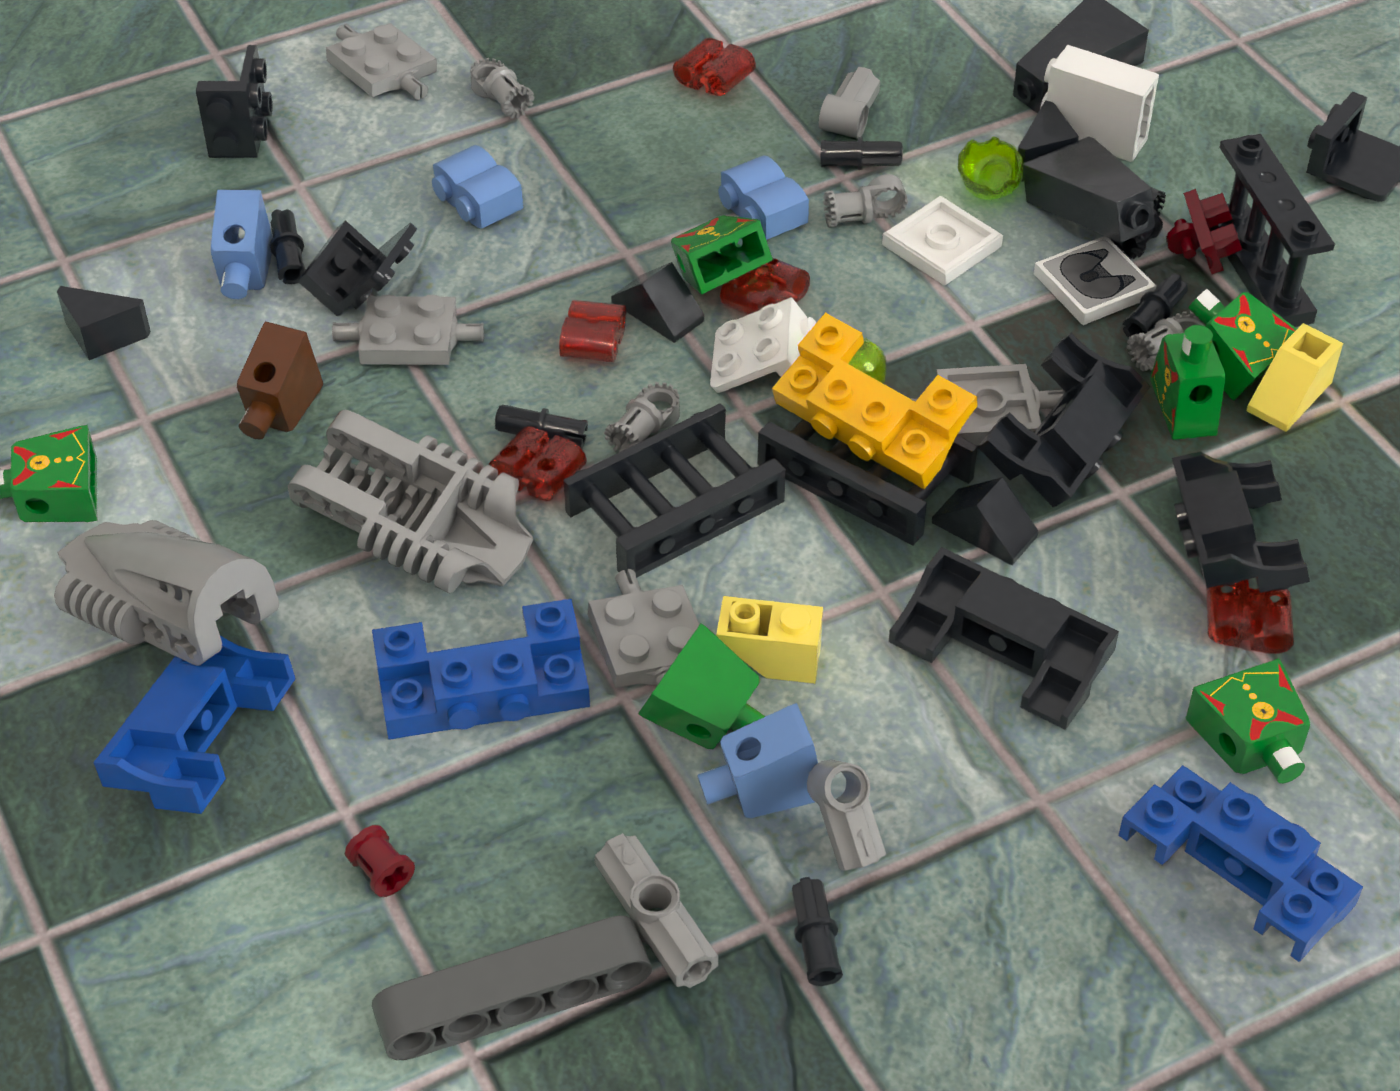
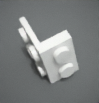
(758, 344)

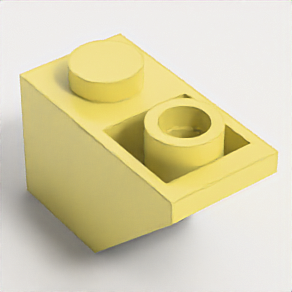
(1296, 377)
(773, 636)

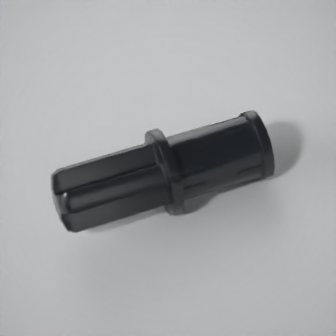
(861, 153)
(287, 246)
(1155, 306)
(514, 419)
(816, 932)

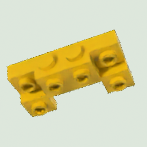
(867, 414)

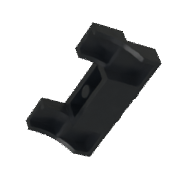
(1076, 430)
(1220, 527)
(1011, 625)

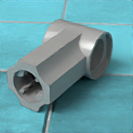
(849, 108)
(849, 817)

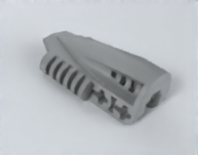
(433, 513)
(135, 575)

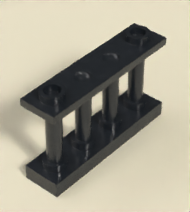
(1292, 228)
(858, 490)
(681, 527)

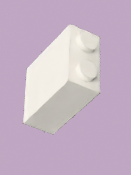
(1103, 99)

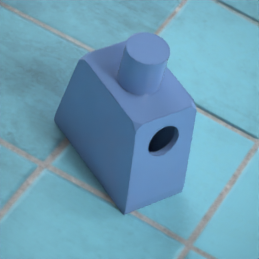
(245, 261)
(764, 765)

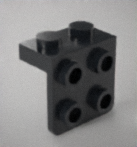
(236, 111)
(1352, 157)
(352, 266)

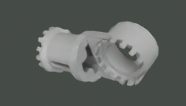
(500, 86)
(862, 204)
(1148, 344)
(644, 417)

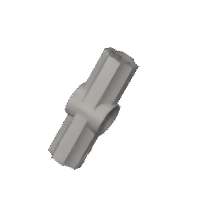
(668, 932)

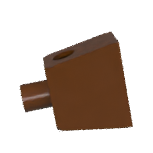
(277, 380)

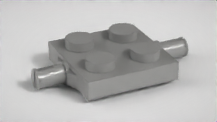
(382, 60)
(408, 330)
(998, 392)
(641, 630)

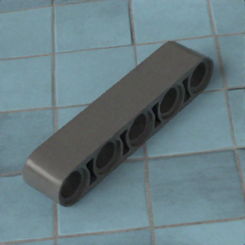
(510, 987)

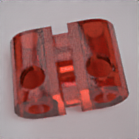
(714, 66)
(765, 286)
(592, 330)
(539, 462)
(1250, 617)

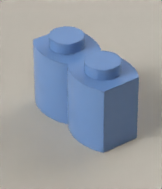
(477, 186)
(764, 193)

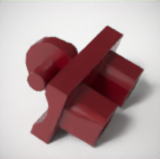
(1215, 244)

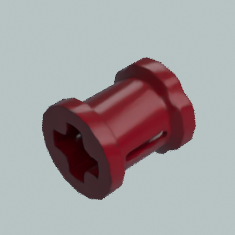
(379, 861)

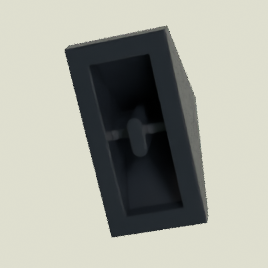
(1046, 133)
(661, 302)
(103, 320)
(988, 519)

